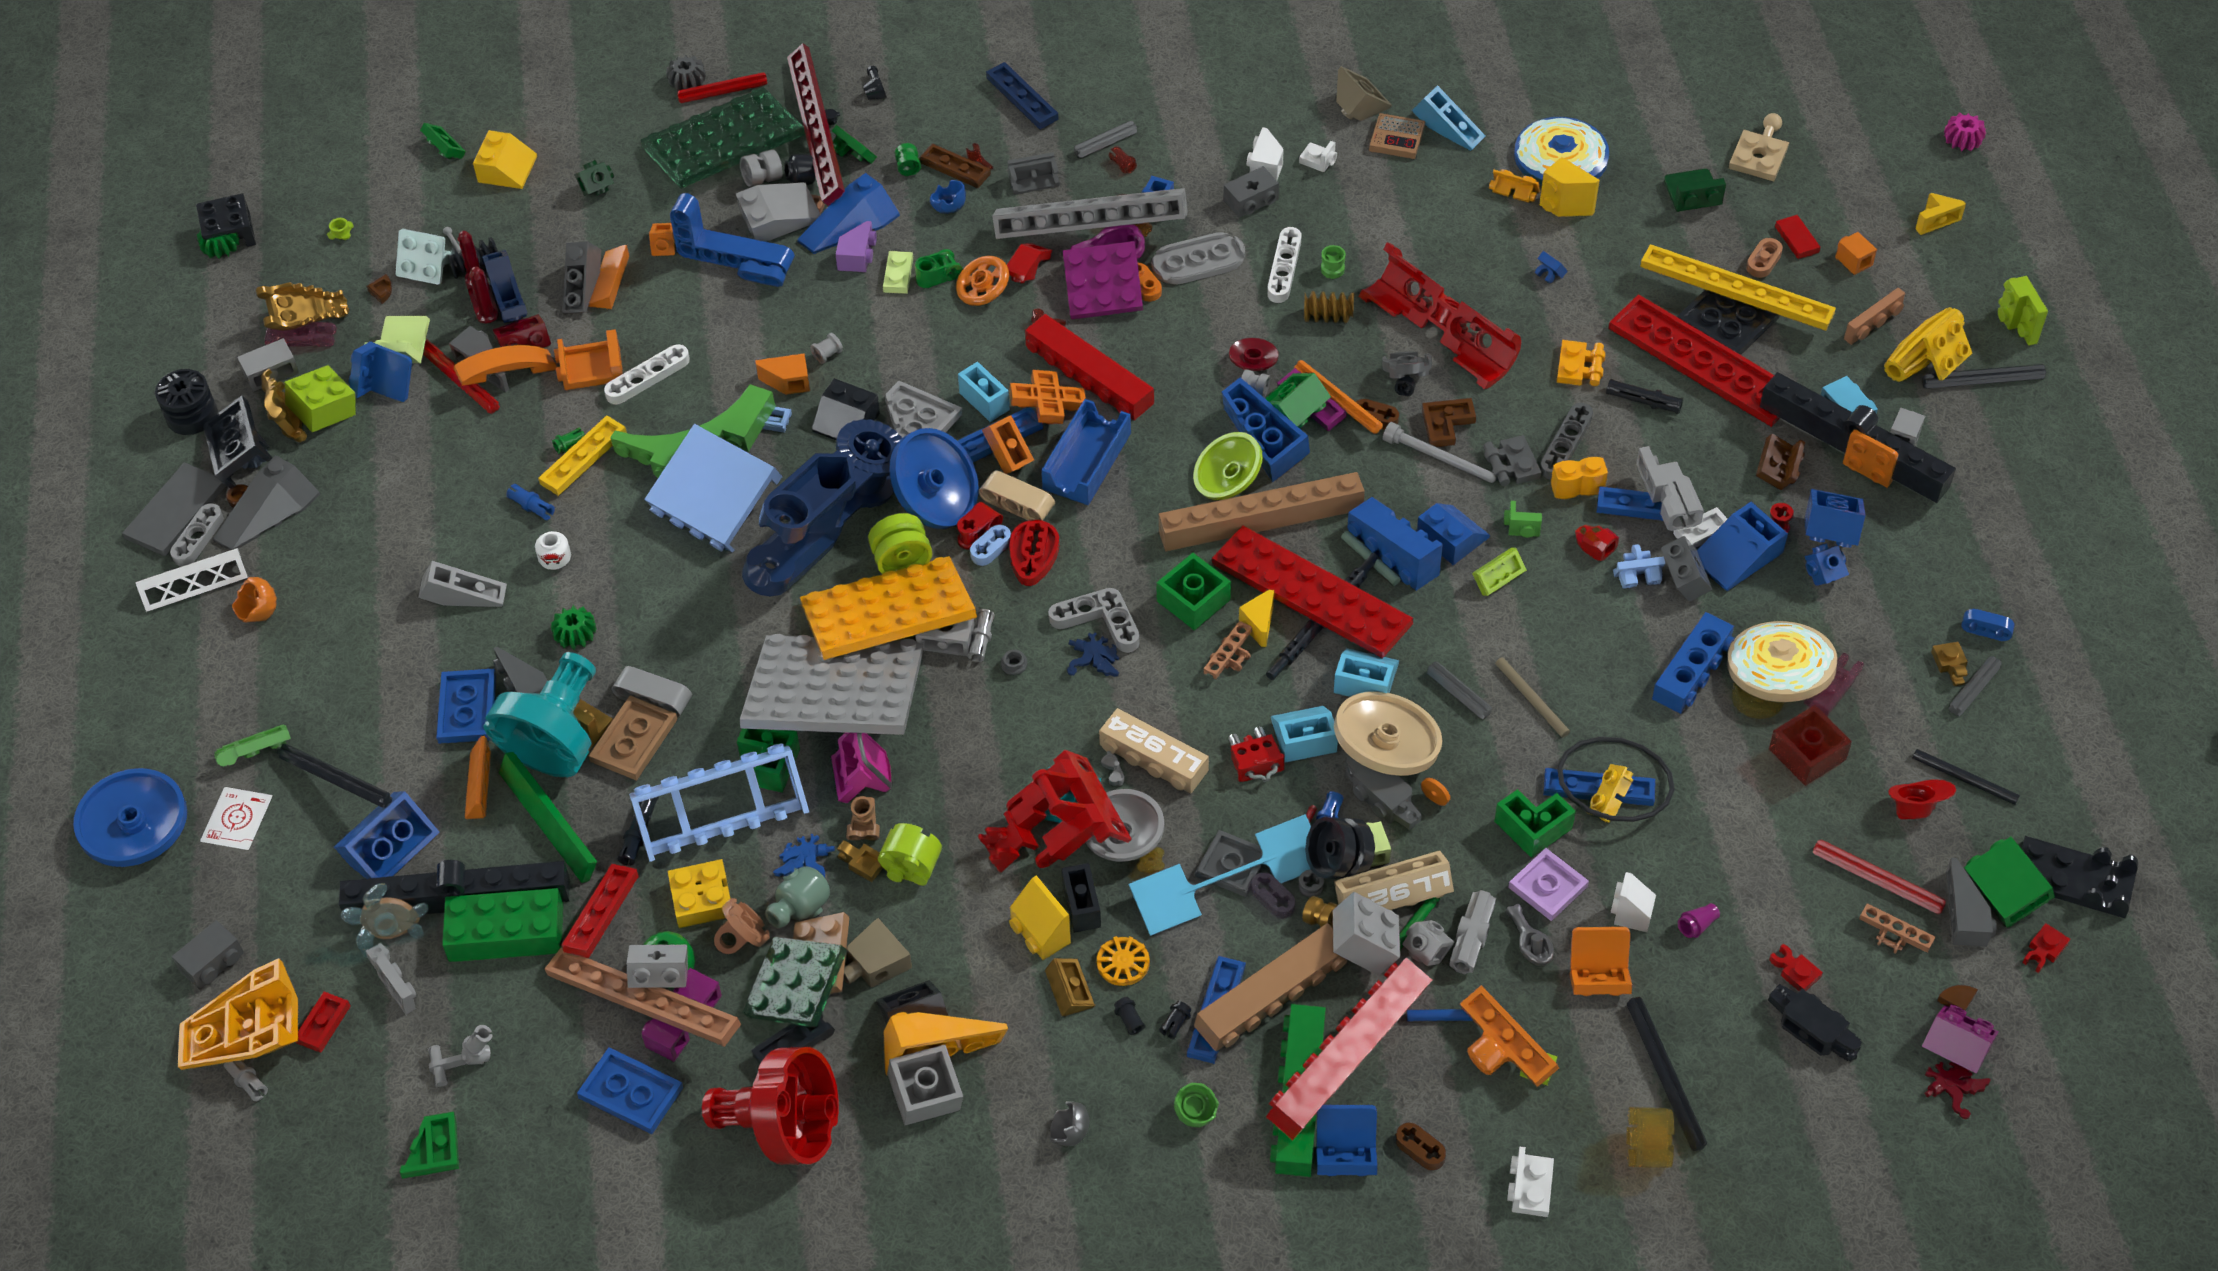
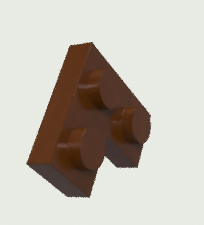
(1443, 415)

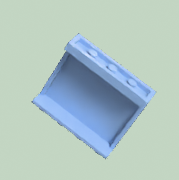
(710, 487)

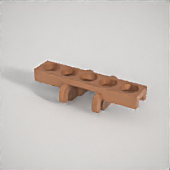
(1222, 662)
(1887, 926)

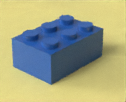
(1834, 518)

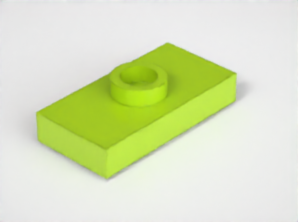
(1499, 571)

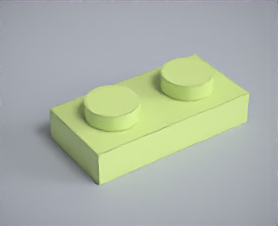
(898, 272)

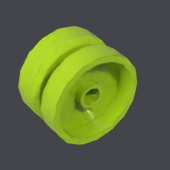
(899, 542)

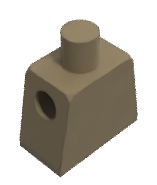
(876, 956)

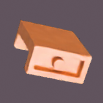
(589, 363)

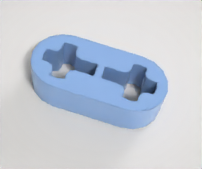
(990, 545)

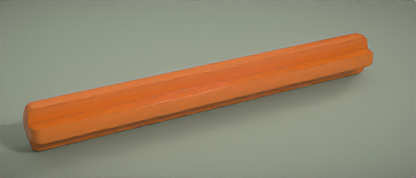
(1343, 400)

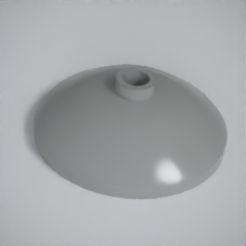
(1141, 819)

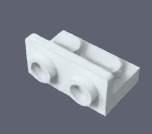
(1532, 1184)

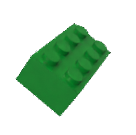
(503, 925)

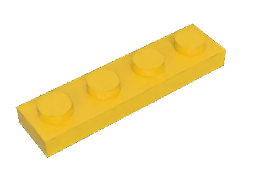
(580, 456)

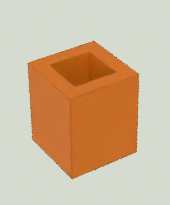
(1856, 253)

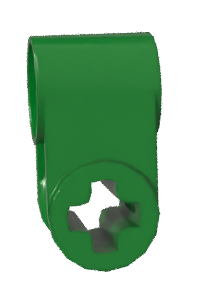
(935, 269)

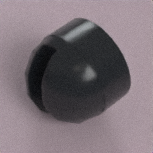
(1409, 388)

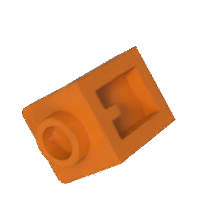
(662, 239)

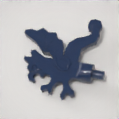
(1095, 651)

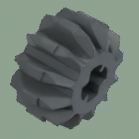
(685, 73)

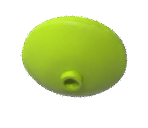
(1227, 466)

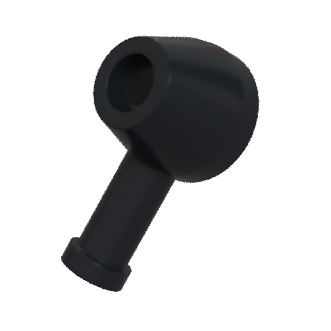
(874, 88)

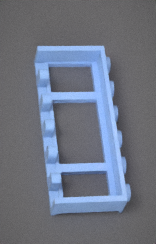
(726, 826)

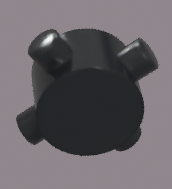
(832, 116)

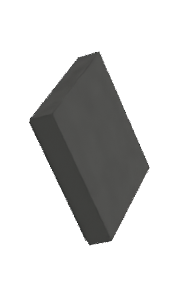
(1227, 854)

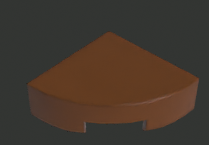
(381, 288)
(1958, 995)

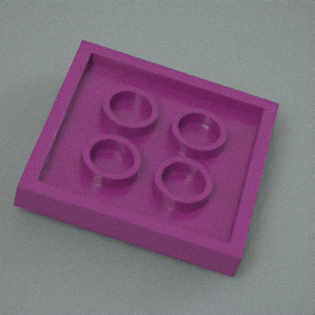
(1102, 280)

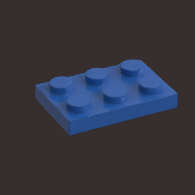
(464, 704)
(630, 1090)

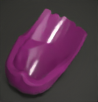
(1115, 235)

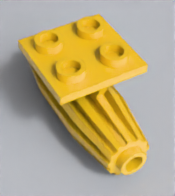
(1935, 341)

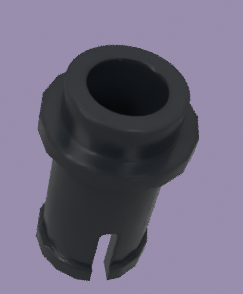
(1126, 1010)
(1179, 1013)

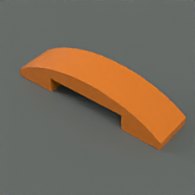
(502, 359)

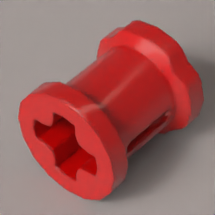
(1778, 517)

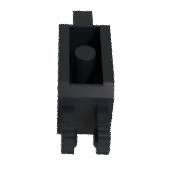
(1815, 1023)

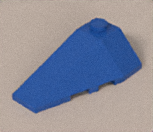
(861, 202)

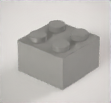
(1366, 933)
(925, 1084)

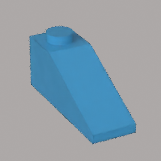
(1448, 119)

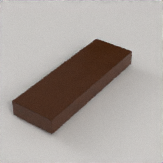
(955, 165)

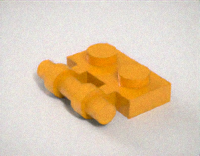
(1572, 361)

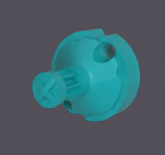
(543, 724)

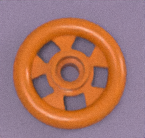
(982, 280)

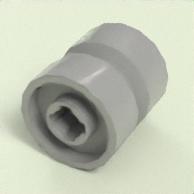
(760, 168)

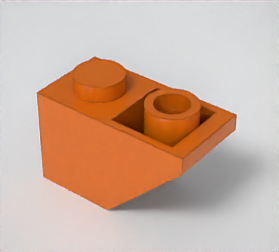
(784, 373)

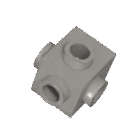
(1427, 942)

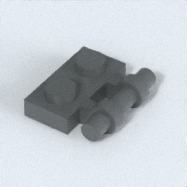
(1518, 457)

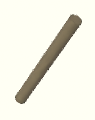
(1532, 697)

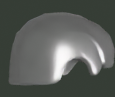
(1069, 1125)

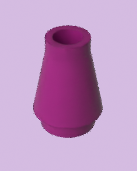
(1696, 921)

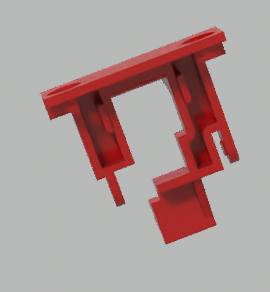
(1081, 820)

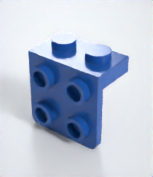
(380, 371)
(1346, 1140)

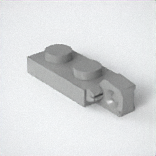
(392, 977)

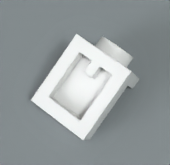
(1318, 157)

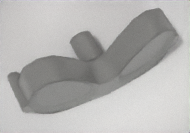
(1110, 761)

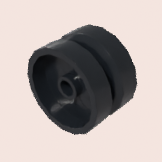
(1339, 847)

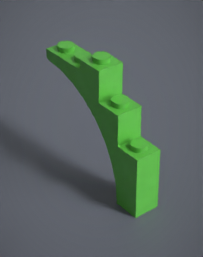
(736, 425)

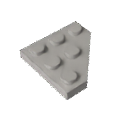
(916, 409)

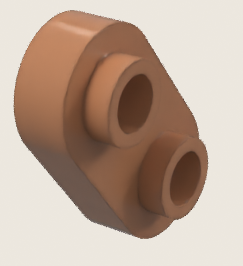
(1761, 261)

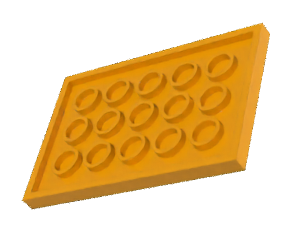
(887, 607)

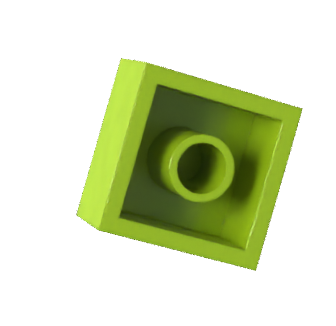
(320, 398)

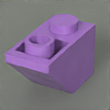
(855, 249)

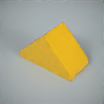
(1258, 615)

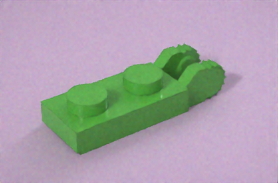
(251, 745)

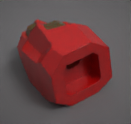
(1596, 541)

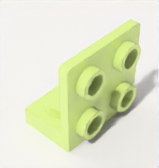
(405, 335)

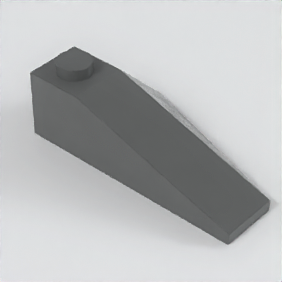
(270, 498)

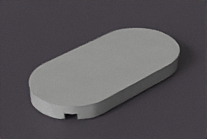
(1198, 258)

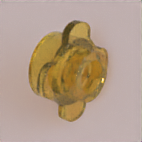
(1153, 866)

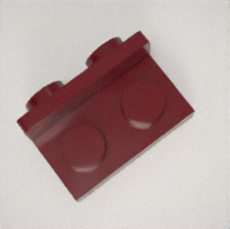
(527, 331)

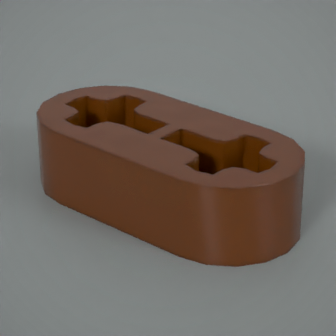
(1380, 411)
(1415, 1149)

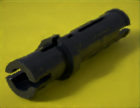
(1655, 399)
(632, 836)

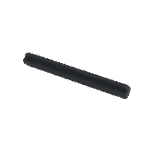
(1985, 376)

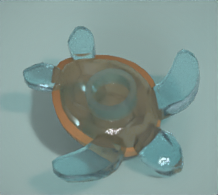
(384, 918)

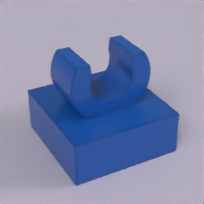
(1551, 265)

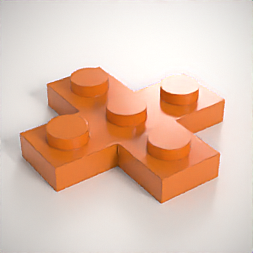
(1046, 396)

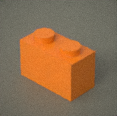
(1008, 444)

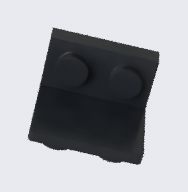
(226, 217)

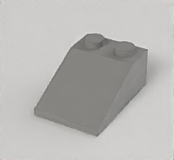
(776, 209)

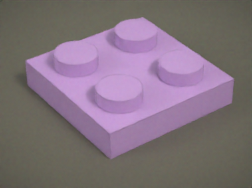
(1548, 884)

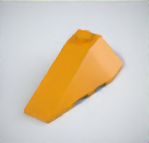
(923, 1031)

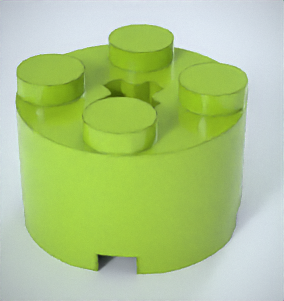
(909, 854)

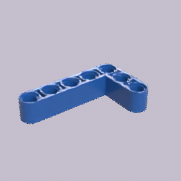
(720, 248)

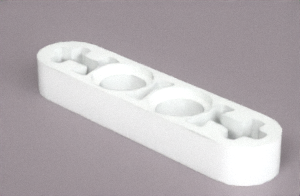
(1282, 264)
(644, 371)

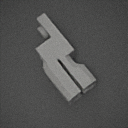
(1672, 488)

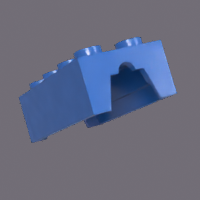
(1085, 454)

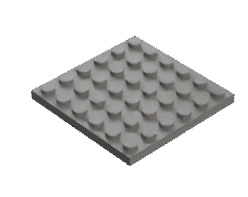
(845, 693)

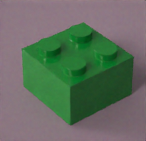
(1193, 591)

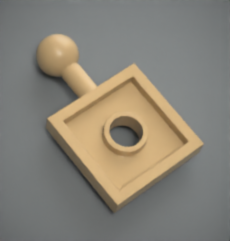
(1753, 143)

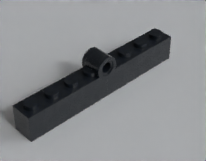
(1835, 424)
(454, 880)

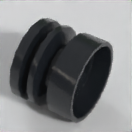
(185, 401)

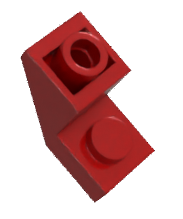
(1026, 260)

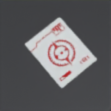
(236, 818)

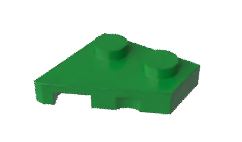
(434, 1147)

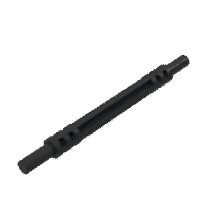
(1312, 628)

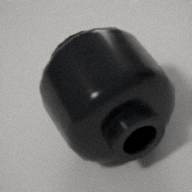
(800, 169)

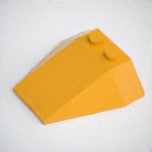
(243, 1021)

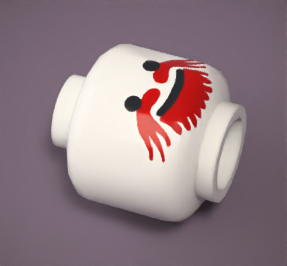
(552, 550)

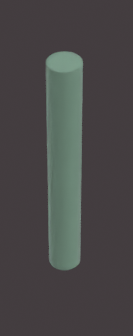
(1364, 552)

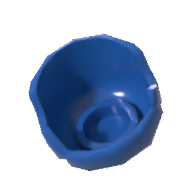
(949, 199)

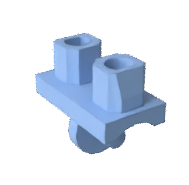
(1638, 563)

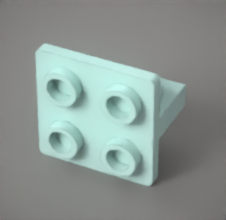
(421, 256)

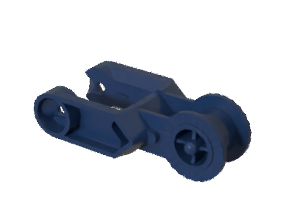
(818, 503)

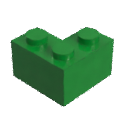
(775, 773)
(1534, 826)

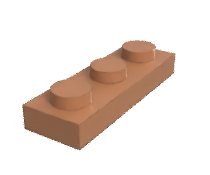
(1875, 316)

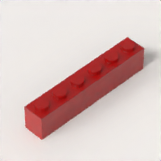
(1089, 367)

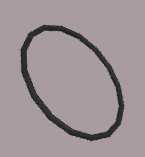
(1603, 815)

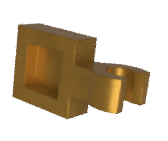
(1951, 659)
(861, 861)

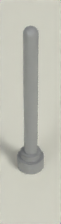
(1394, 434)

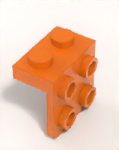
(1870, 458)
(1600, 961)

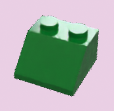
(1299, 397)

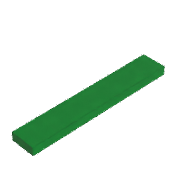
(547, 817)

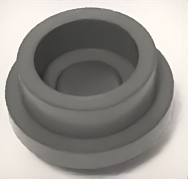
(1014, 656)

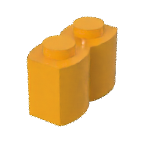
(1577, 478)

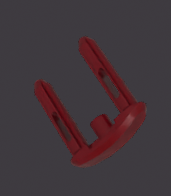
(477, 281)

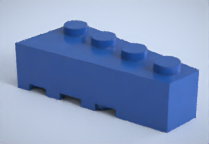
(1279, 438)
(1396, 543)

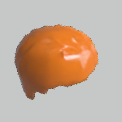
(255, 600)

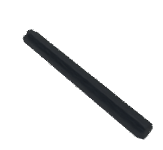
(334, 775)
(1666, 1074)

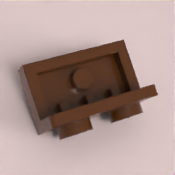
(1780, 462)

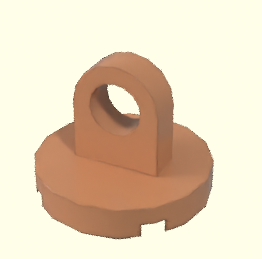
(743, 924)

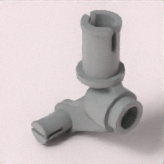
(473, 1052)

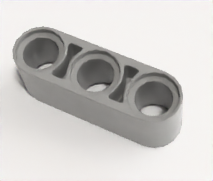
(651, 689)

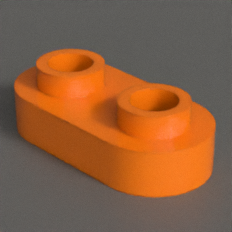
(1148, 279)

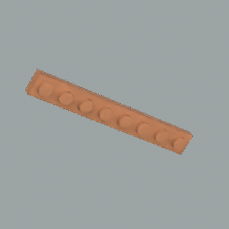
(653, 1002)

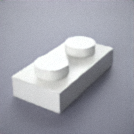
(1699, 534)

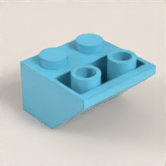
(1363, 672)
(1305, 733)

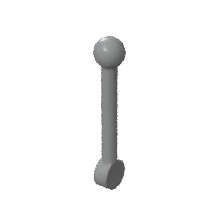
(447, 231)

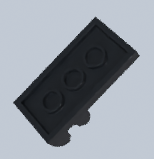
(233, 440)
(2083, 877)

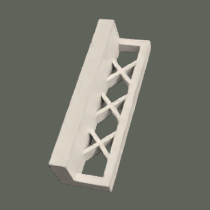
(187, 570)

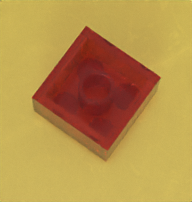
(1810, 745)

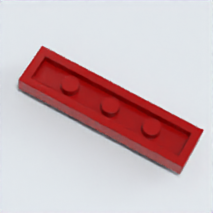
(600, 910)

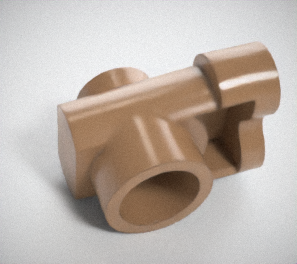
(863, 825)

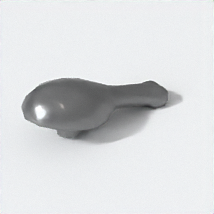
(1533, 944)

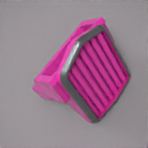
(860, 765)

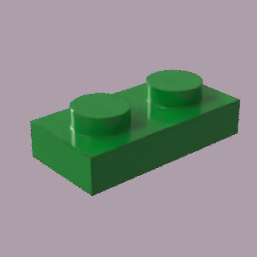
(443, 141)

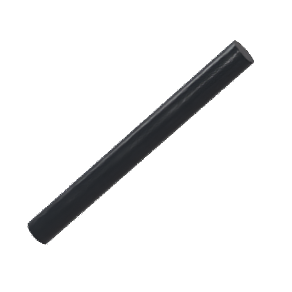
(1966, 776)

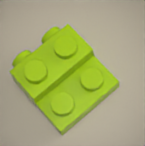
(2022, 309)

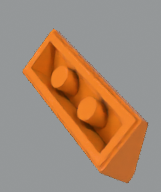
(609, 277)
(478, 780)

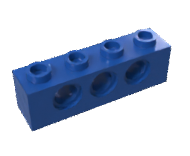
(1693, 663)

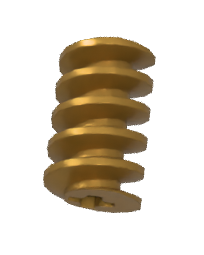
(1328, 307)

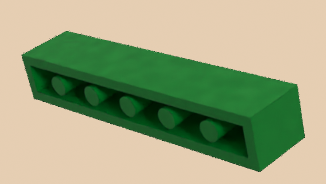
(1305, 1036)

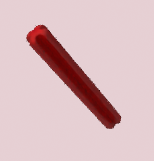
(722, 87)

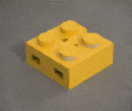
(699, 902)

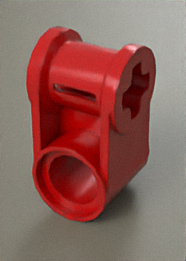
(976, 523)

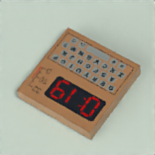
(1397, 136)

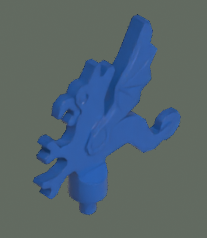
(804, 854)

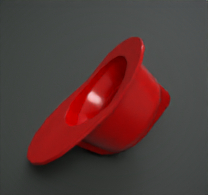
(1920, 798)

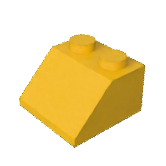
(503, 160)
(1568, 190)
(1040, 919)

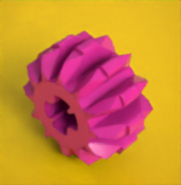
(1965, 131)

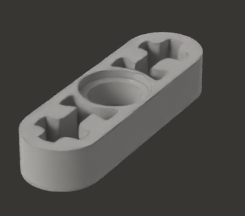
(197, 524)

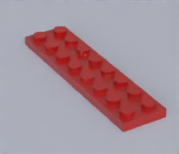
(1694, 355)
(1313, 591)

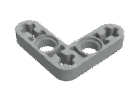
(1100, 608)

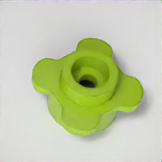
(340, 229)

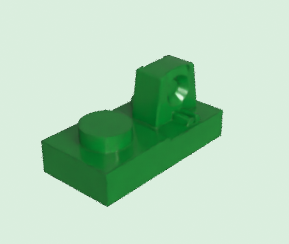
(844, 142)

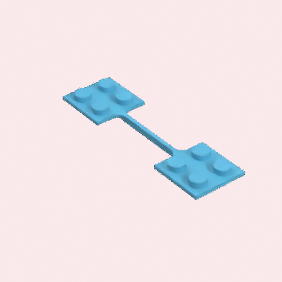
(1169, 899)

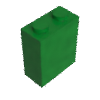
(2009, 881)

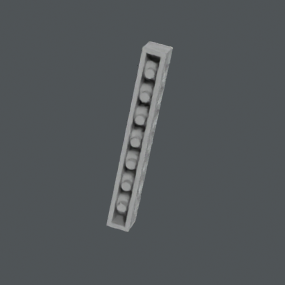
(1090, 213)

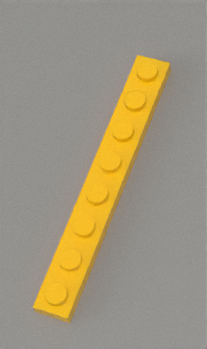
(1738, 287)

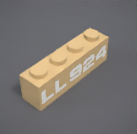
(1154, 751)
(1401, 882)

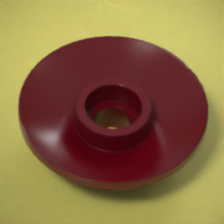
(1253, 354)

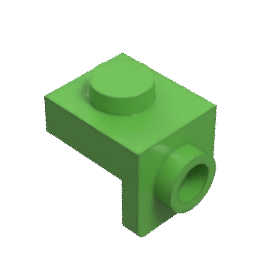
(1522, 523)

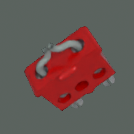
(1256, 756)

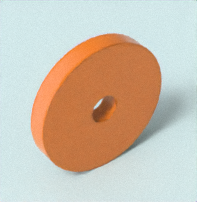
(1435, 791)

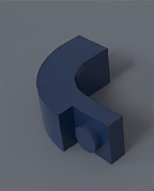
(504, 286)

